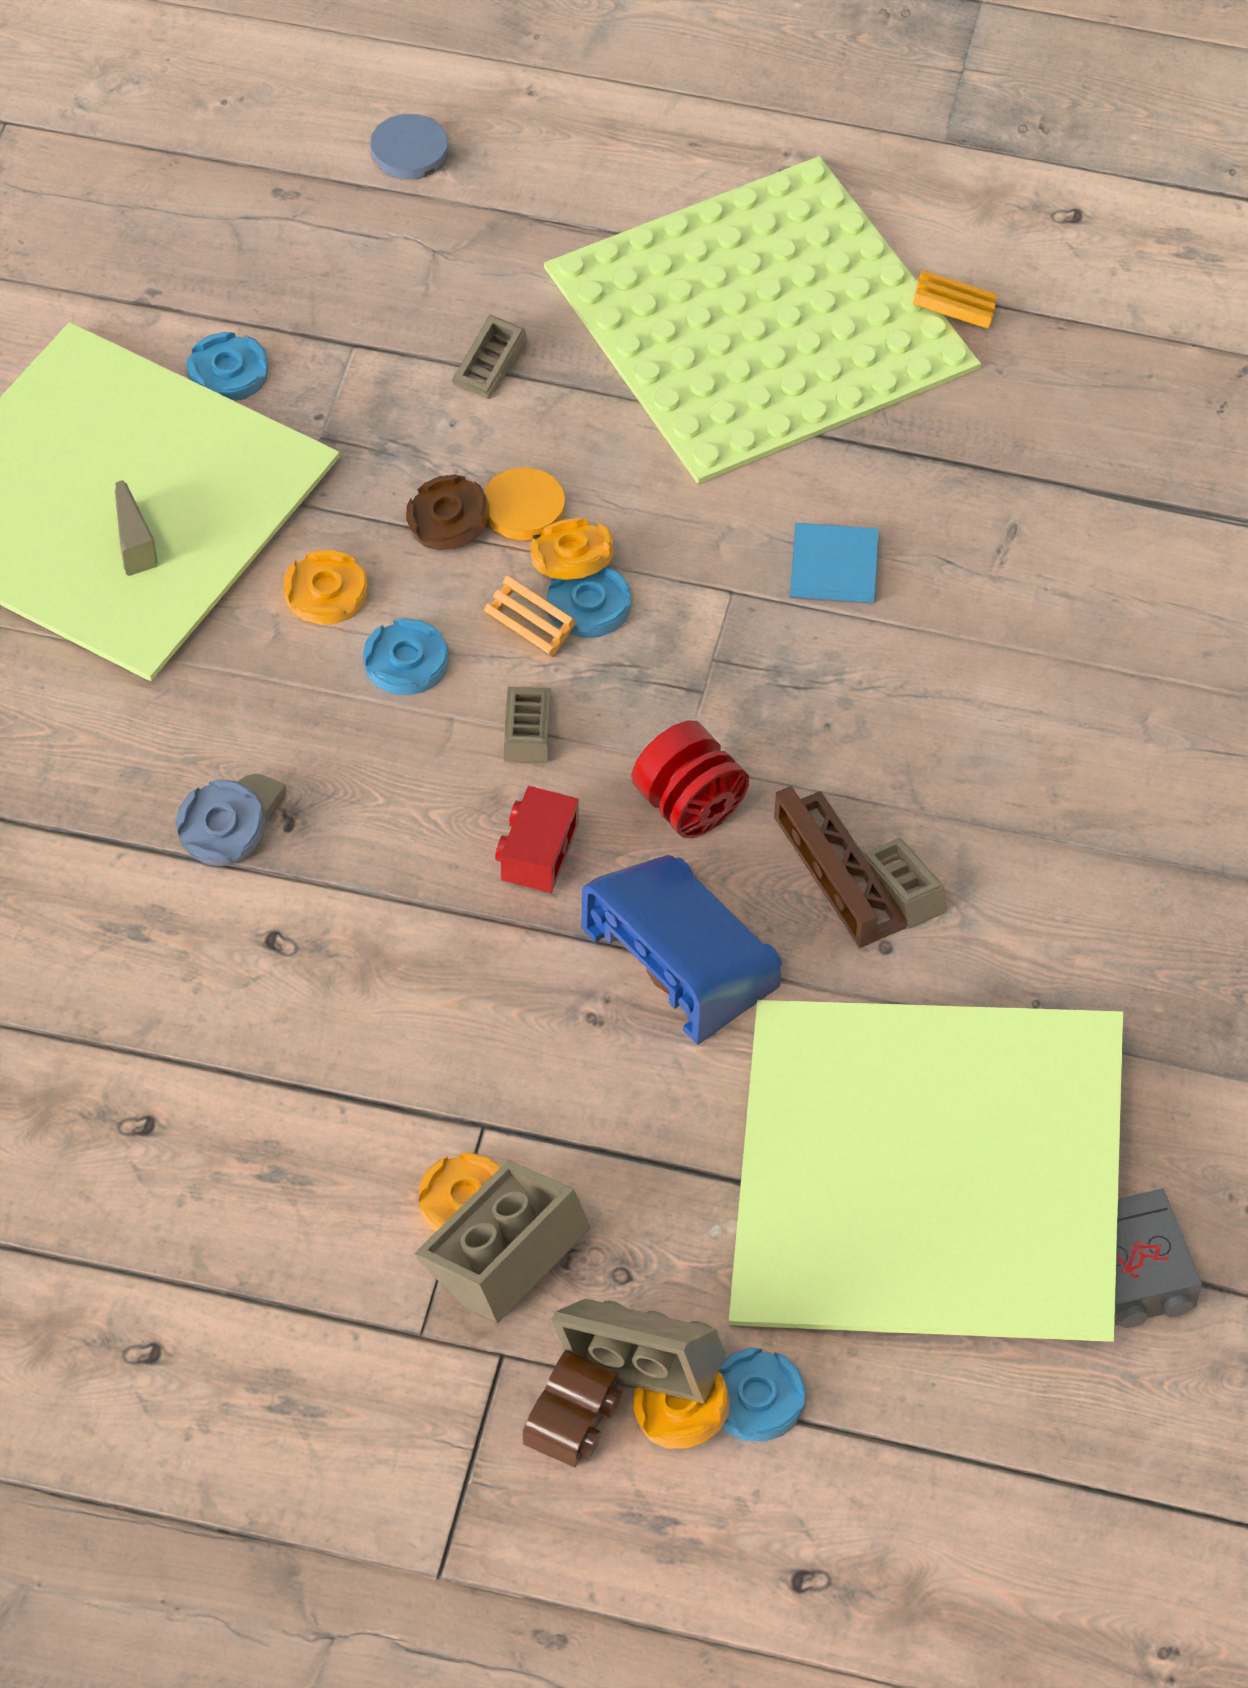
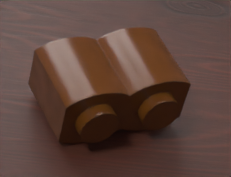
(571, 1409)

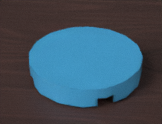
(228, 365)
(596, 602)
(406, 657)
(761, 1410)

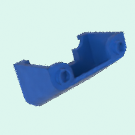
(683, 939)

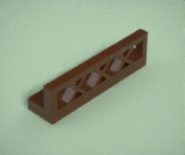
(833, 874)

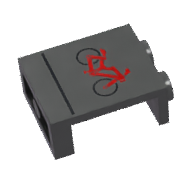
(1151, 1262)

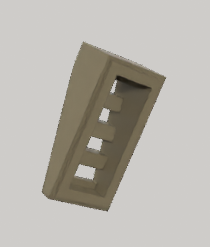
(497, 329)
(135, 537)
(527, 747)
(918, 903)

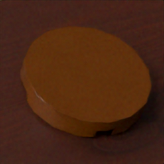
(447, 512)

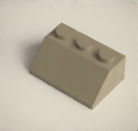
(504, 1239)
(643, 1347)

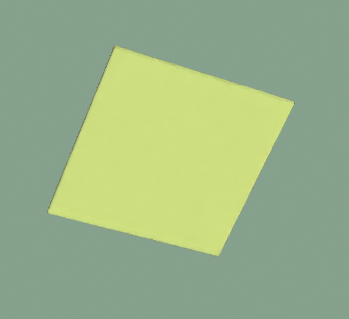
(759, 318)
(198, 465)
(930, 1171)

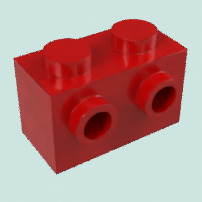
(538, 838)

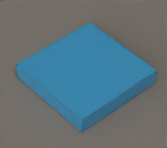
(834, 562)

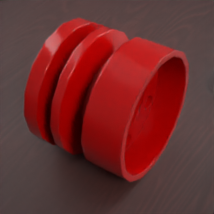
(690, 779)

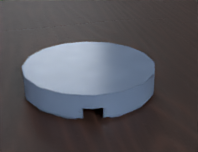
(409, 146)
(220, 823)

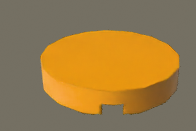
(524, 502)
(572, 549)
(325, 587)
(451, 1184)
(679, 1421)

